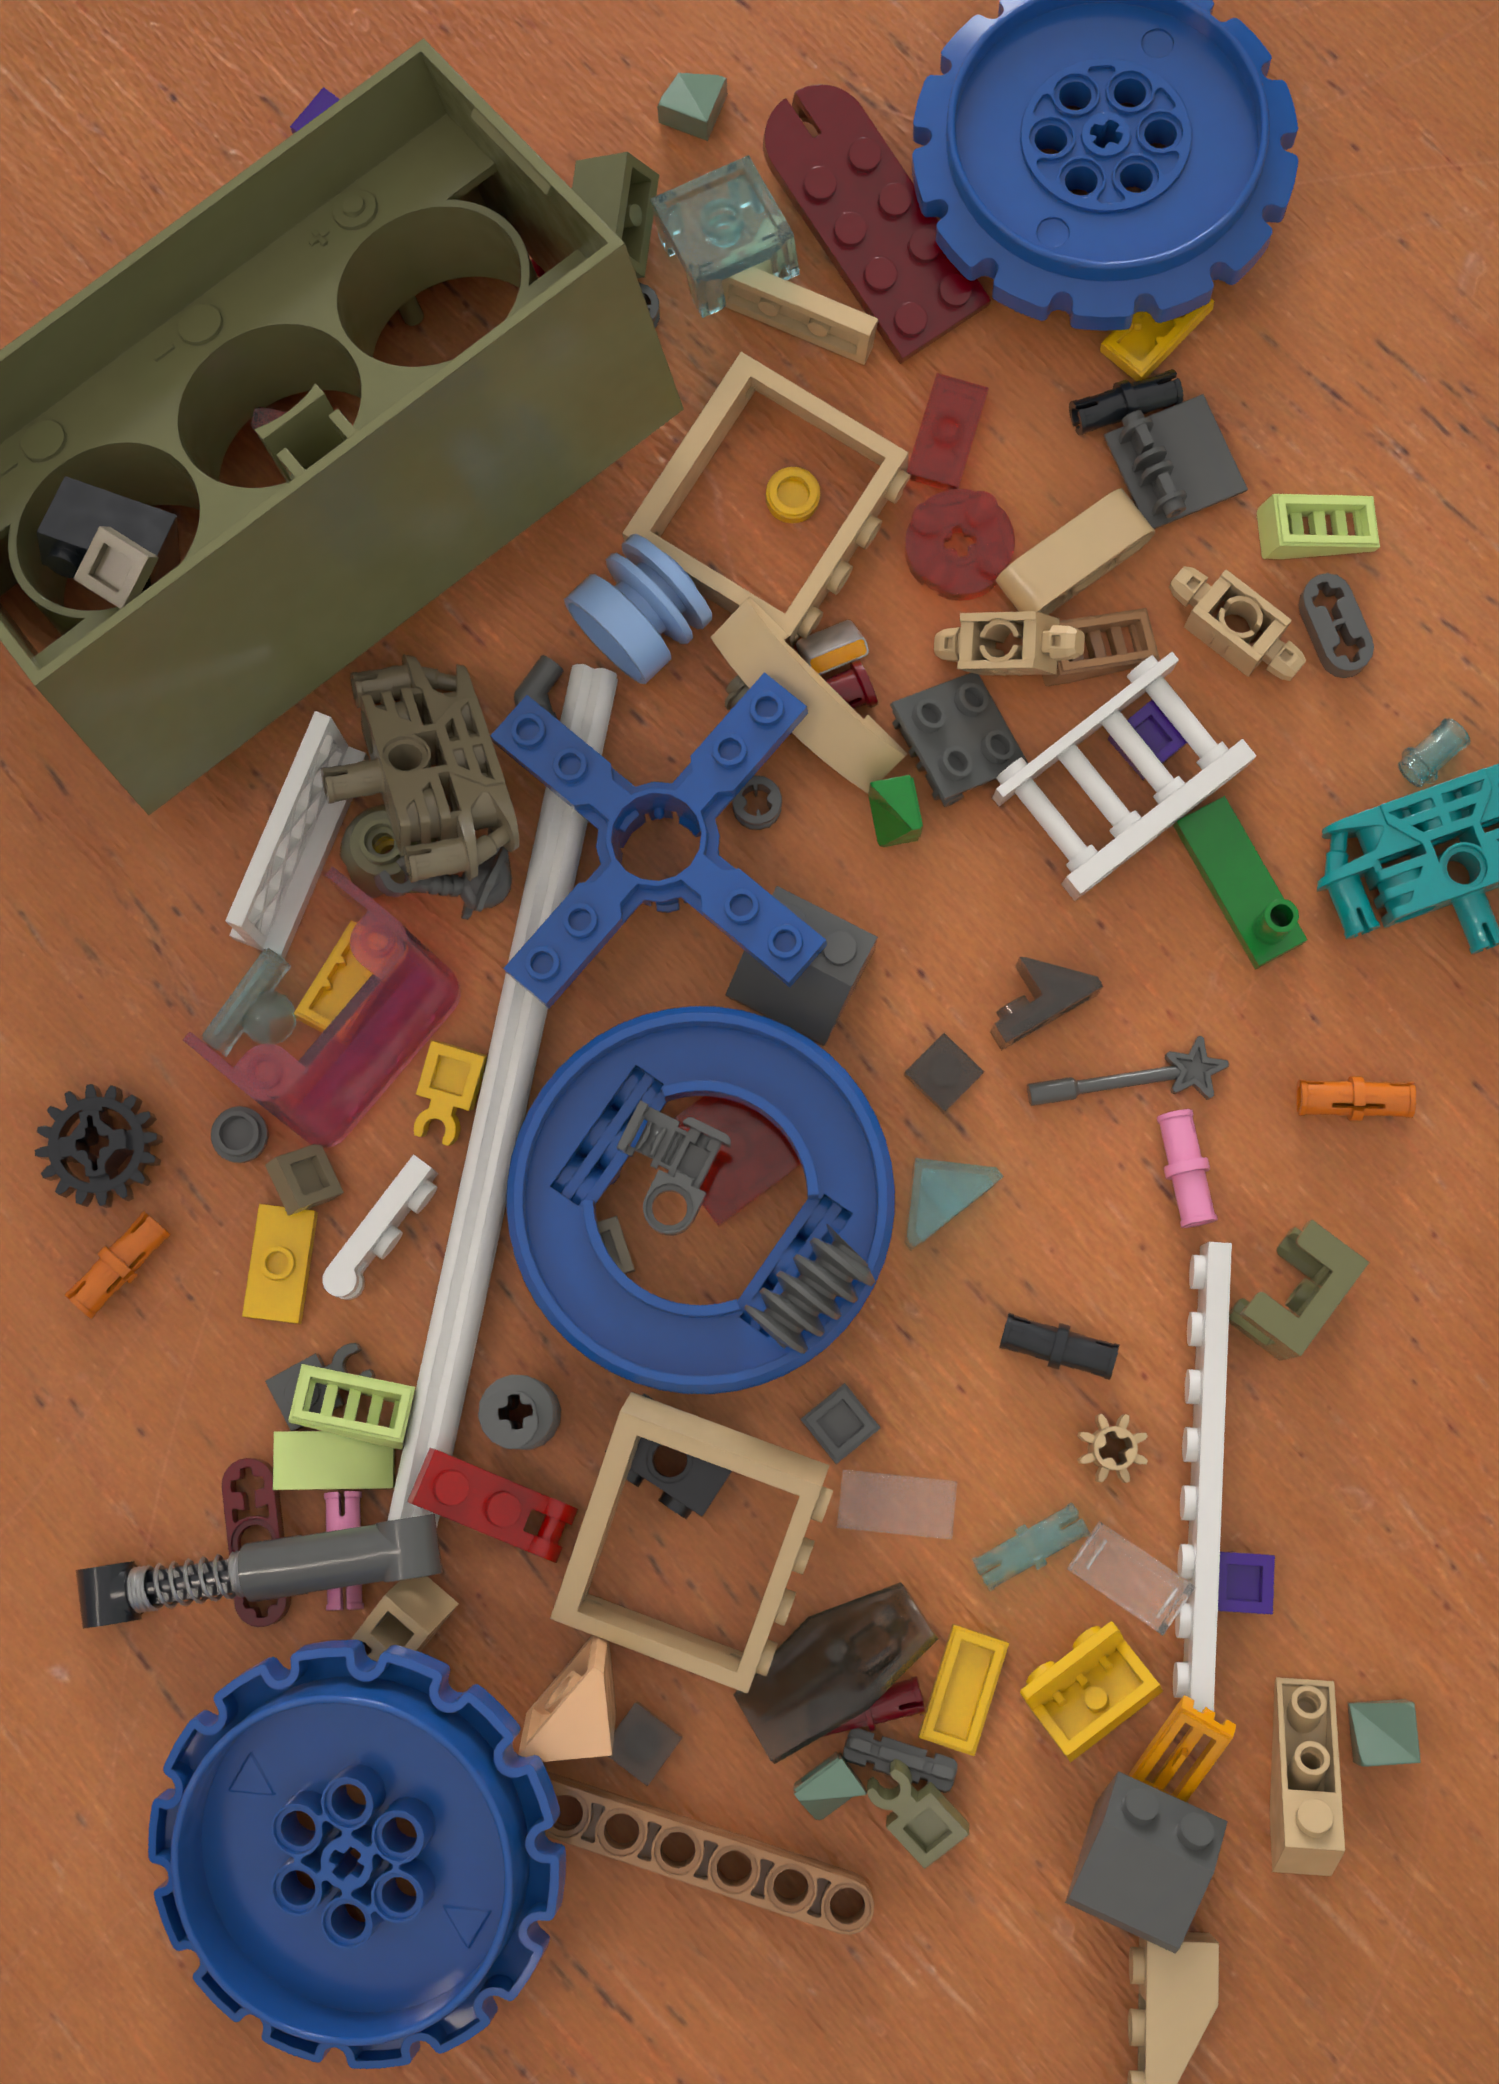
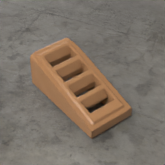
(1099, 662)

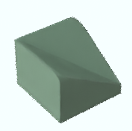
(693, 103)
(1383, 1732)
(828, 1786)

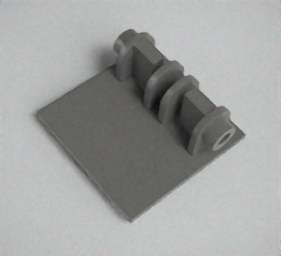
(1175, 461)
(956, 736)

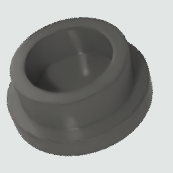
(239, 1134)

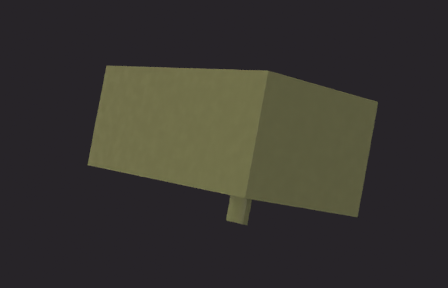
(286, 294)

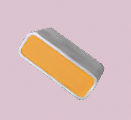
(833, 647)

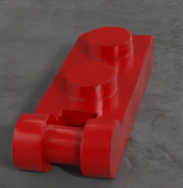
(490, 1504)

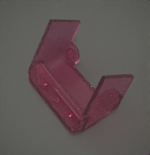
(365, 1042)

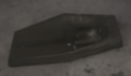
(835, 1669)

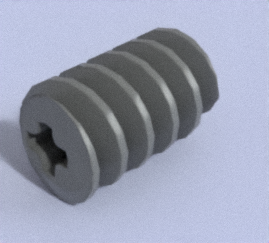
(811, 1292)
(504, 1396)

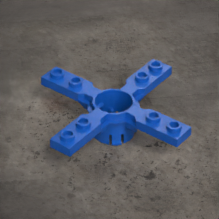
(618, 808)

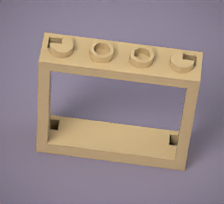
(701, 444)
(729, 1450)

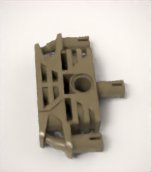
(413, 791)

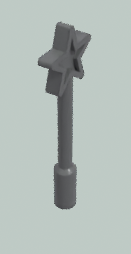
(1188, 1070)

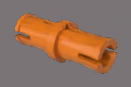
(1356, 1098)
(117, 1264)

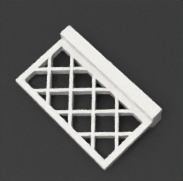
(293, 844)

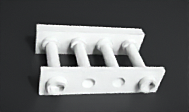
(1172, 794)

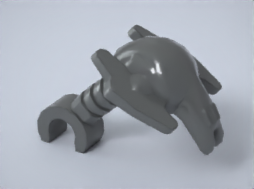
(480, 893)

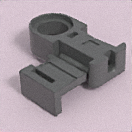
(681, 1152)

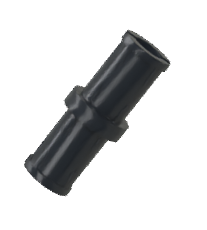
(1124, 399)
(1059, 1346)

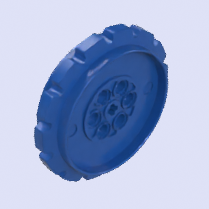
(1114, 250)
(294, 1952)

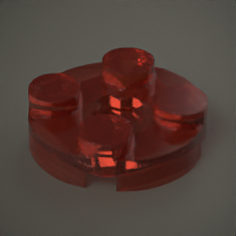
(975, 517)

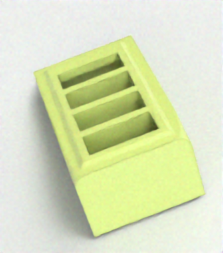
(1283, 530)
(379, 1390)

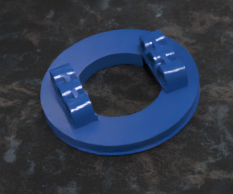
(571, 1157)

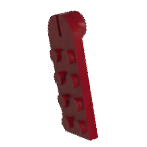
(868, 218)

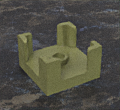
(1332, 1273)

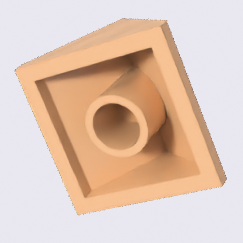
(576, 1710)

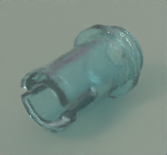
(1424, 761)

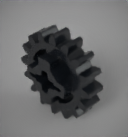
(75, 1148)

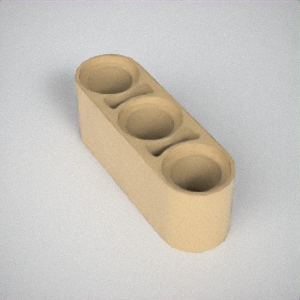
(1076, 555)

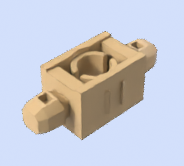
(1191, 588)
(975, 643)

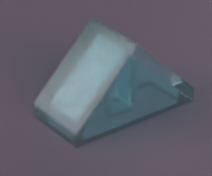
(942, 1192)

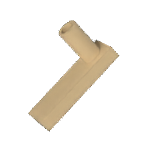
(801, 312)

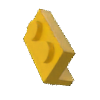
(1089, 1690)

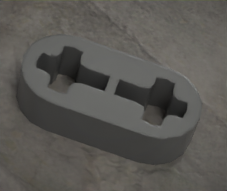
(1347, 620)

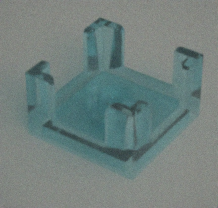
(723, 228)

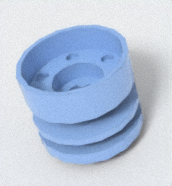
(648, 600)

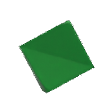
(895, 811)

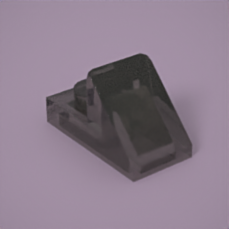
(1055, 994)

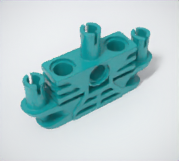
(1421, 884)

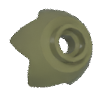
(359, 852)

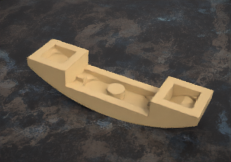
(832, 727)

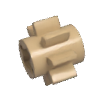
(1127, 1455)

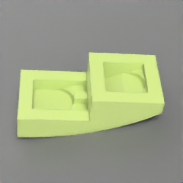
(329, 1462)

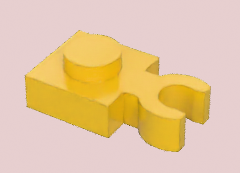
(451, 1081)

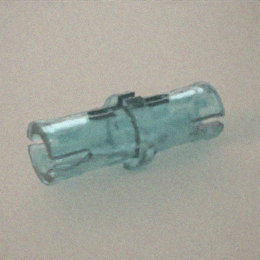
(1030, 1546)

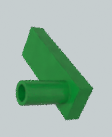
(1240, 883)

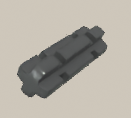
(862, 1748)

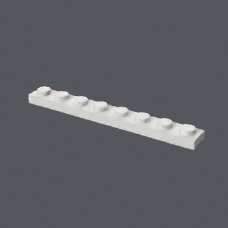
(1205, 1450)

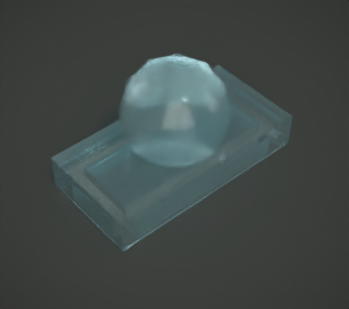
(255, 1008)

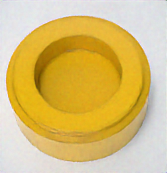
(792, 495)

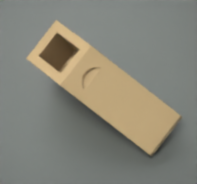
(1305, 1779)
(1173, 2005)

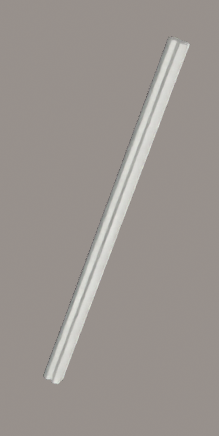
(497, 1119)

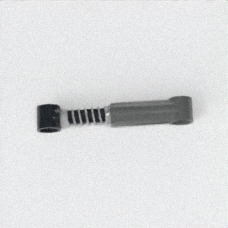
(264, 1570)

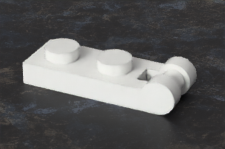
(379, 1229)

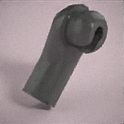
(539, 683)

